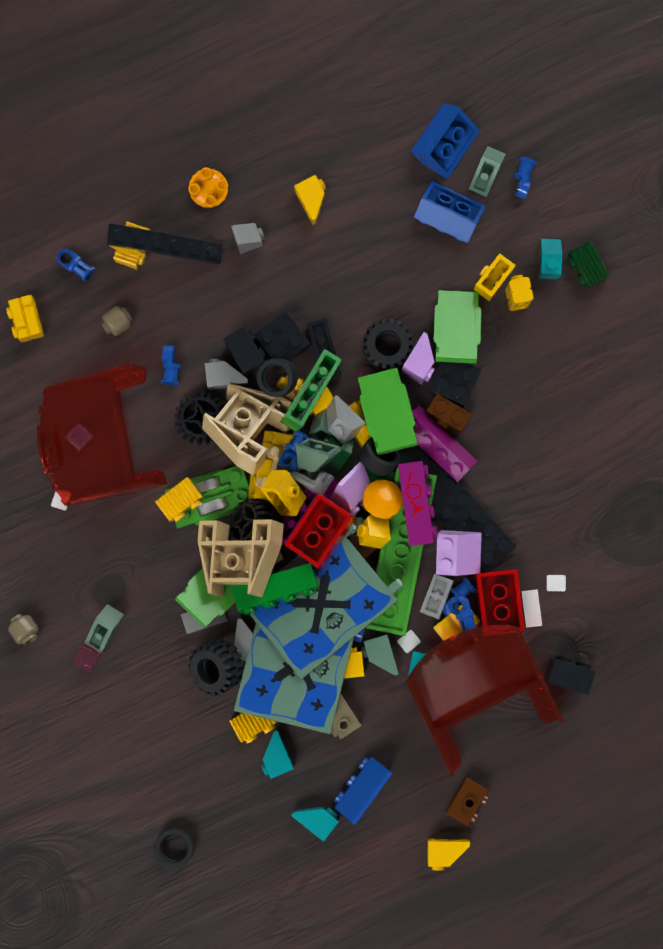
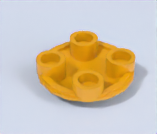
(208, 188)
(382, 499)

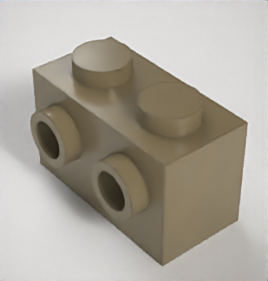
(344, 720)

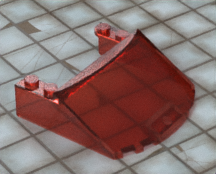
(105, 463)
(472, 675)

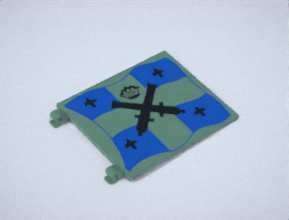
(322, 623)
(277, 693)

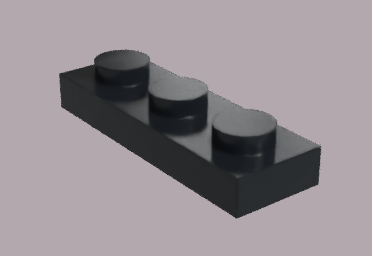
(322, 340)

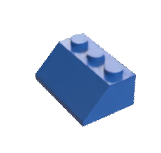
(445, 140)
(449, 212)
(362, 789)

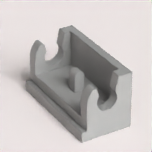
(314, 481)
(436, 596)

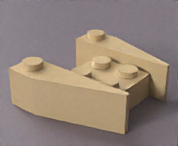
(241, 423)
(239, 561)

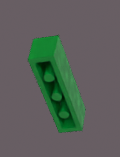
(310, 390)
(280, 587)

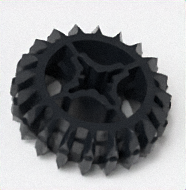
(192, 419)
(242, 519)

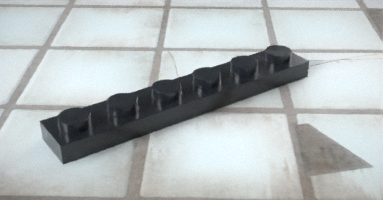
(164, 244)

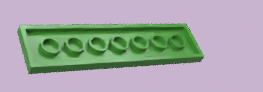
(399, 562)

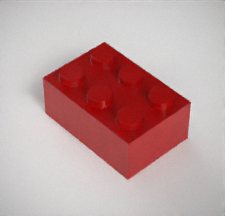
(320, 531)
(499, 598)

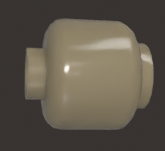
(116, 321)
(23, 629)

